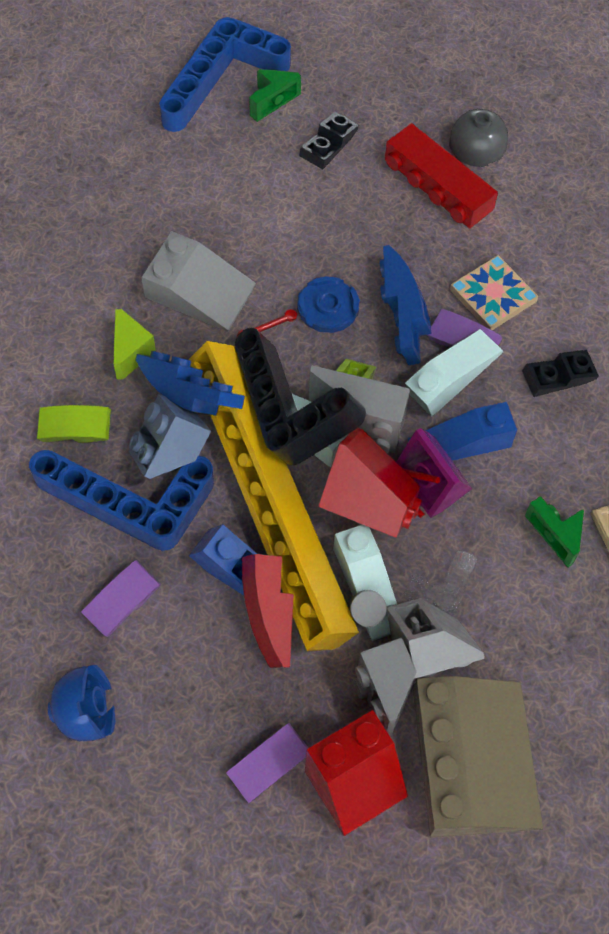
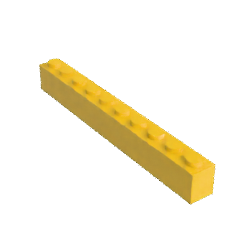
(277, 509)

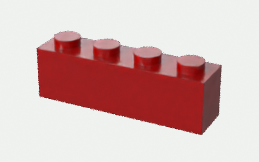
(440, 176)

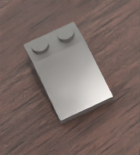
(196, 282)
(383, 403)

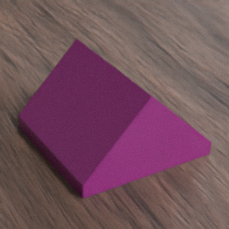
(427, 456)

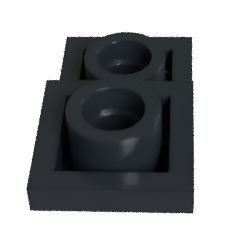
(329, 140)
(564, 372)

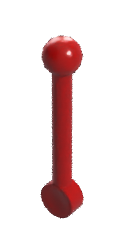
(290, 315)

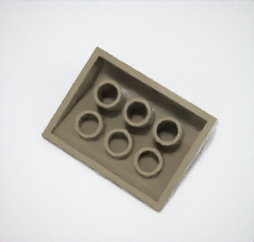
(475, 756)

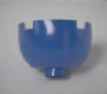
(79, 702)

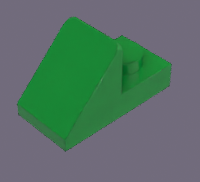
(274, 91)
(560, 536)

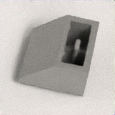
(432, 637)
(385, 680)

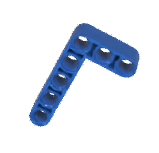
(225, 41)
(125, 502)

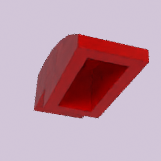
(267, 608)

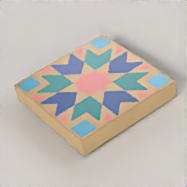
(493, 293)

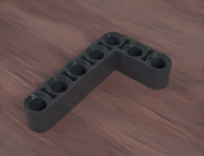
(286, 431)

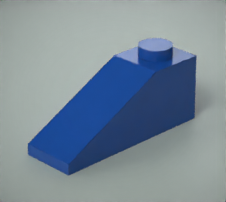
(476, 431)

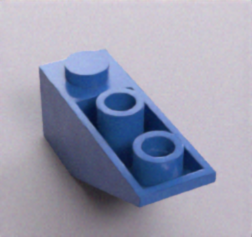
(221, 556)

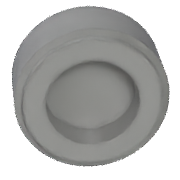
(368, 608)

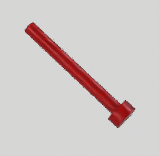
(422, 476)

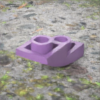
(452, 328)
(120, 598)
(268, 762)

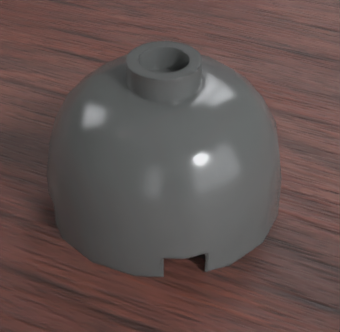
(479, 137)

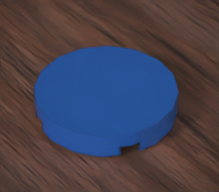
(337, 306)

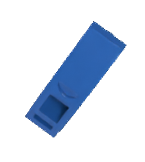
(406, 303)
(186, 385)

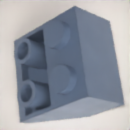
(167, 438)

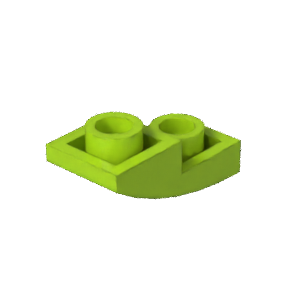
(74, 422)

